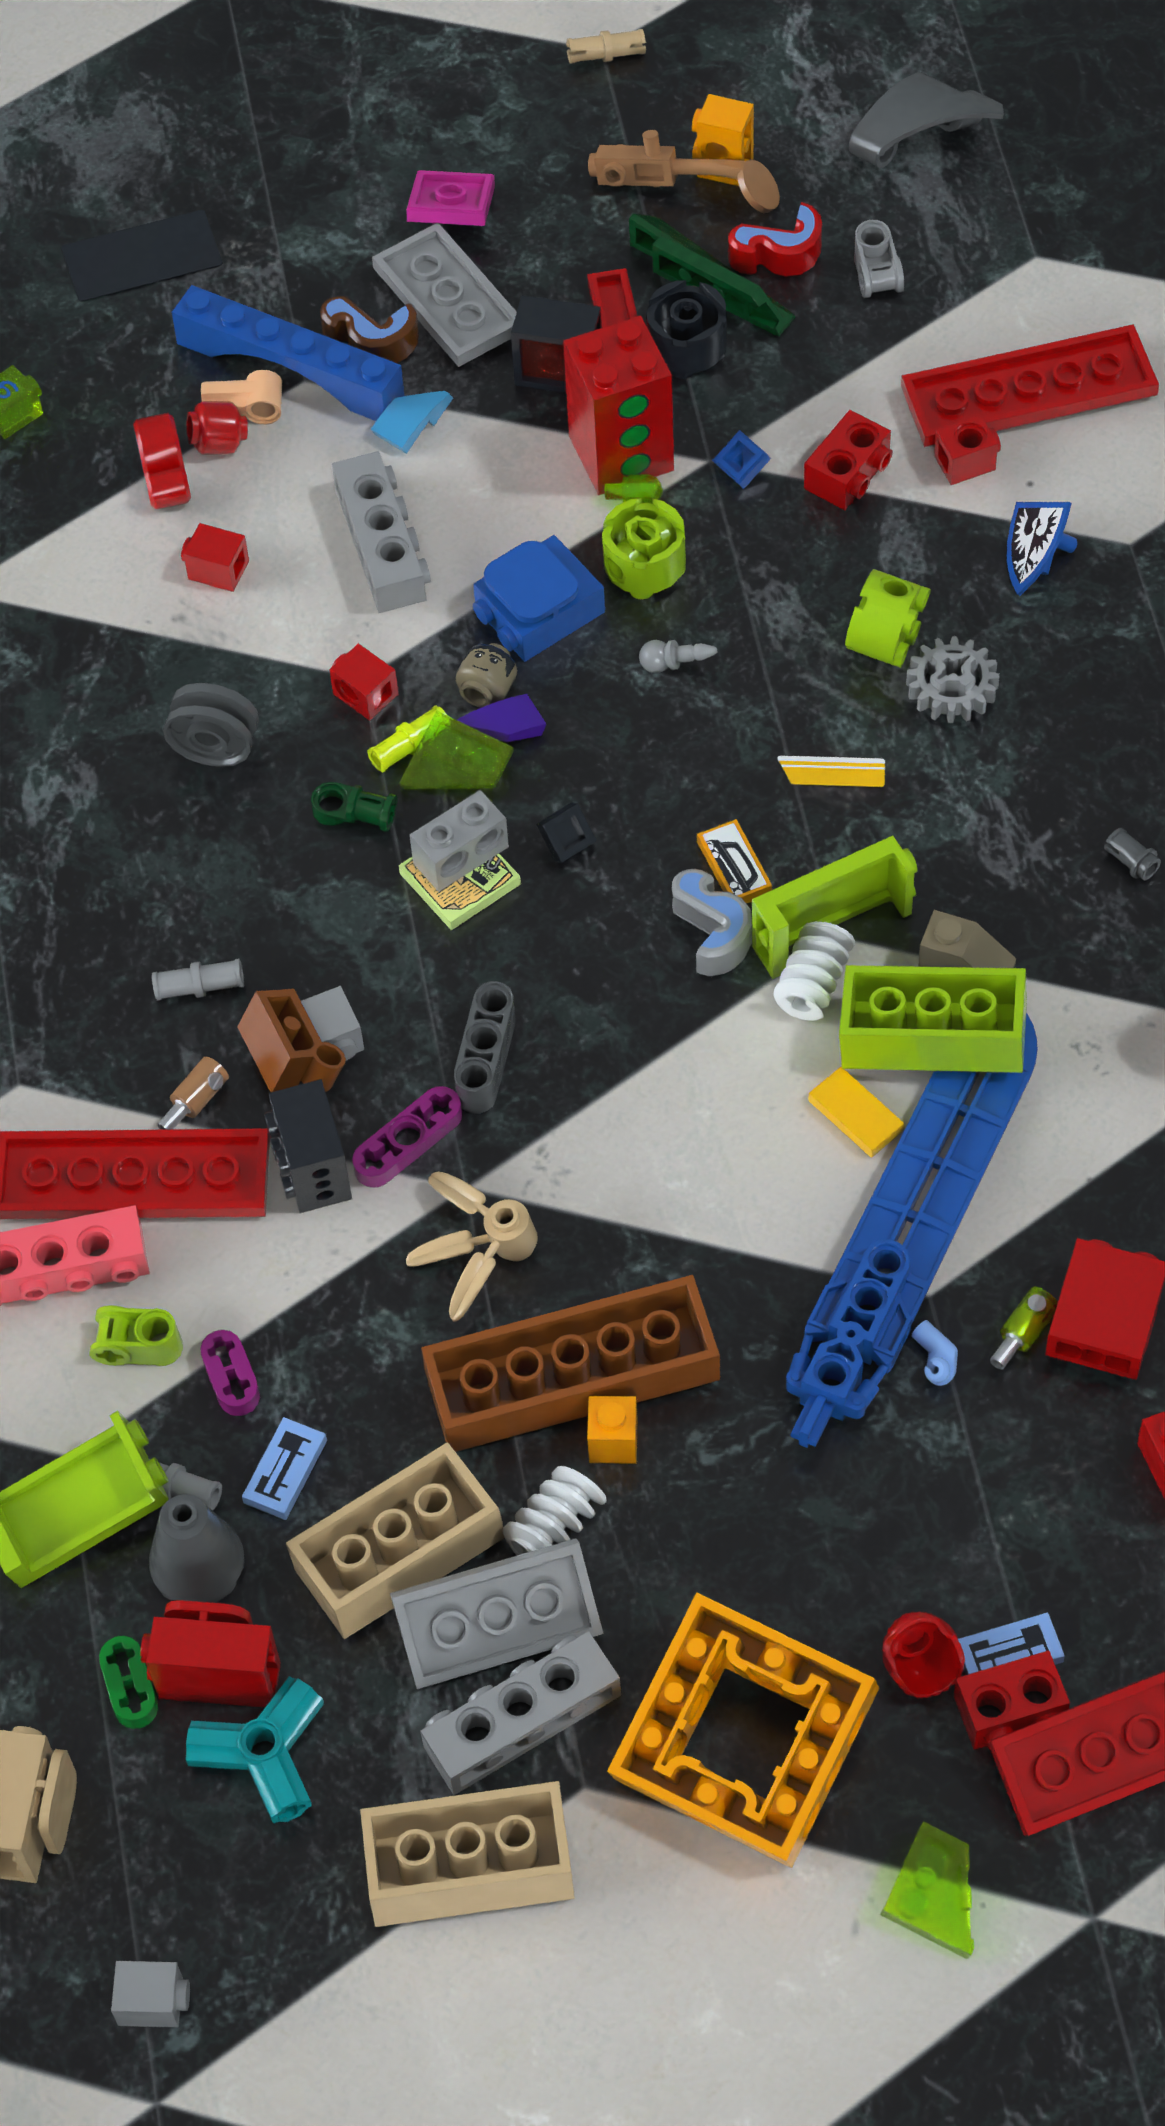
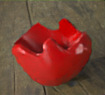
(922, 1654)

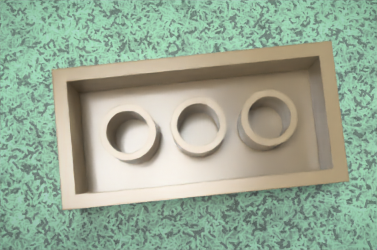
(395, 1539)
(466, 1854)

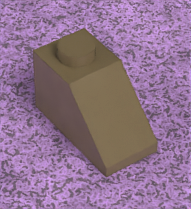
(961, 943)

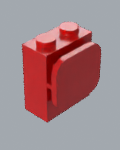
(1106, 1308)
(211, 1655)

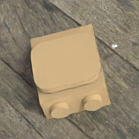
(34, 1801)

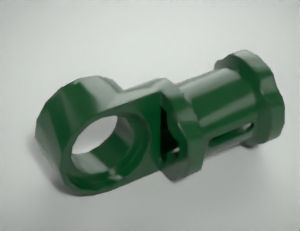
(356, 806)

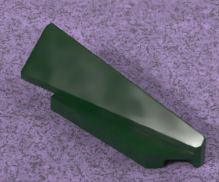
(681, 259)

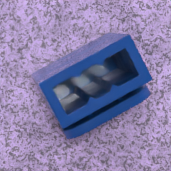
(537, 596)

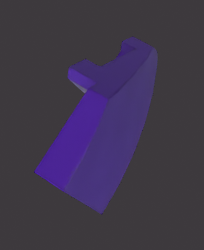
(507, 719)

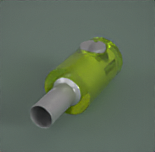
(1024, 1325)

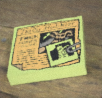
(466, 895)

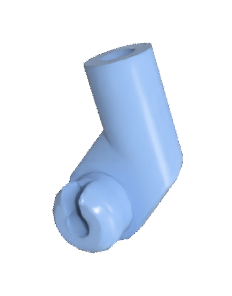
(941, 1353)

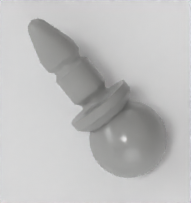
(658, 656)

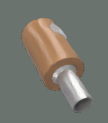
(194, 1092)

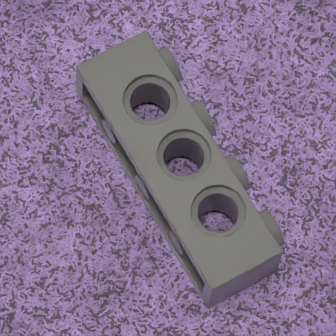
(380, 531)
(510, 1736)

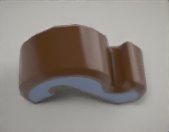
(349, 323)

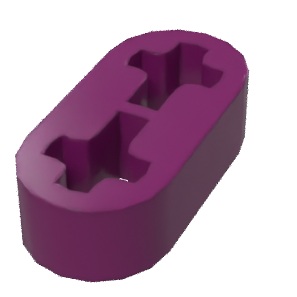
(239, 1368)

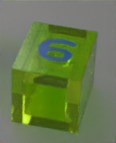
(18, 401)

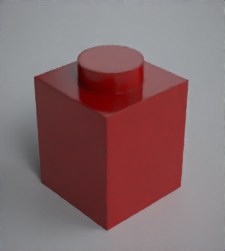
(215, 557)

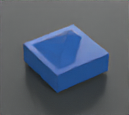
(741, 459)

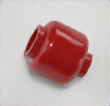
(216, 427)

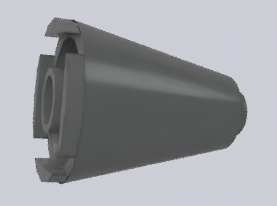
(194, 1552)

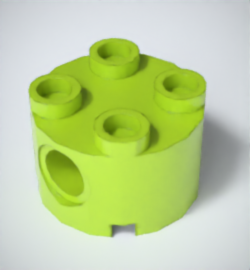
(644, 547)
(886, 618)

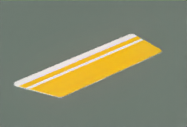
(834, 771)

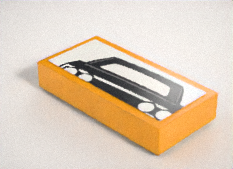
(734, 861)

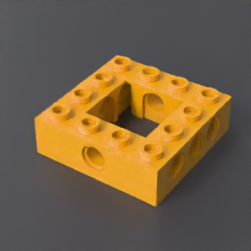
(701, 1650)

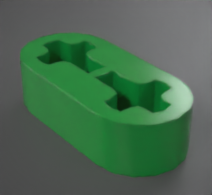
(118, 1685)

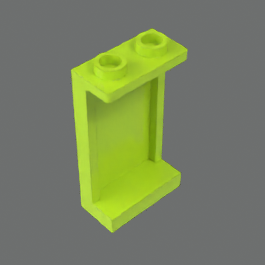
(831, 896)
(78, 1501)

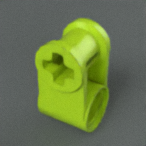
(126, 1337)

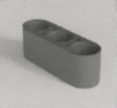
(485, 1029)

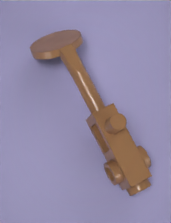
(659, 167)

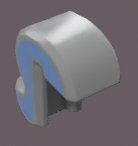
(716, 913)

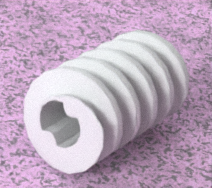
(813, 970)
(553, 1511)

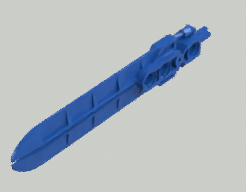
(879, 1334)

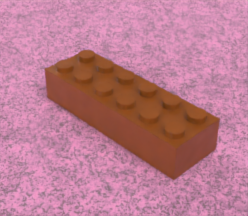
(550, 1364)

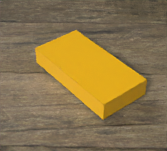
(856, 1112)

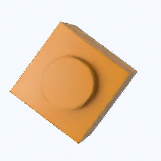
(612, 1429)

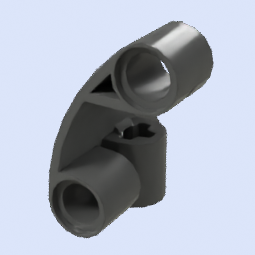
(914, 106)

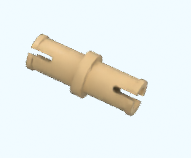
(606, 46)

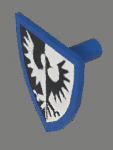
(1033, 538)

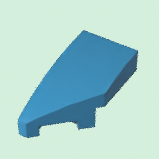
(408, 416)

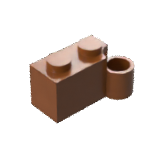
(287, 1042)

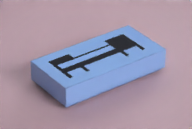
(284, 1468)
(1011, 1643)

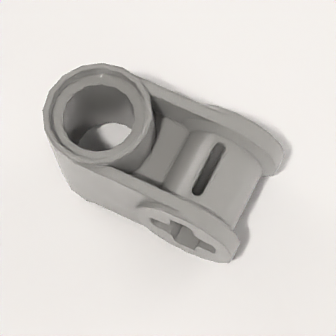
(877, 259)

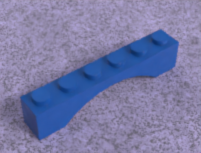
(351, 375)

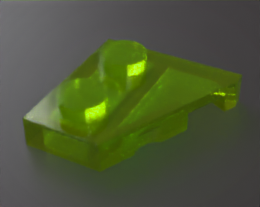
(455, 757)
(933, 1891)

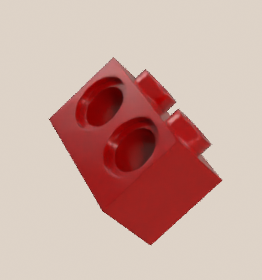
(848, 460)
(1005, 1689)

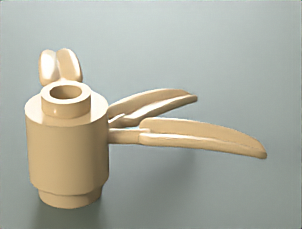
(507, 1229)

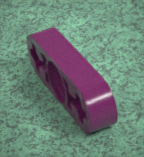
(406, 1154)

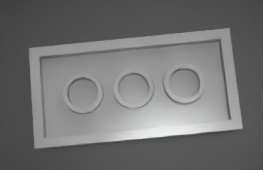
(447, 293)
(495, 1613)

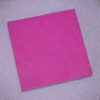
(450, 198)

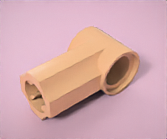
(256, 397)

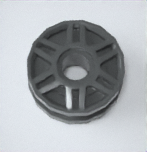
(211, 724)

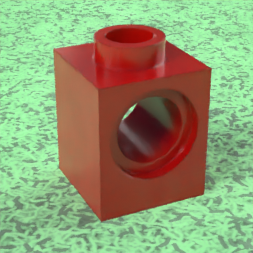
(966, 449)
(363, 681)

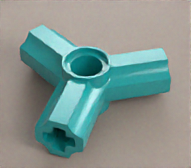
(274, 1772)

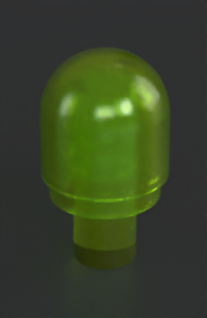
(633, 487)

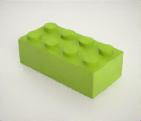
(933, 1018)

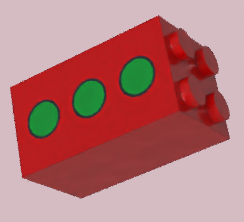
(619, 403)

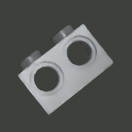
(459, 840)

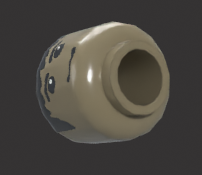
(486, 674)

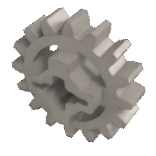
(952, 679)

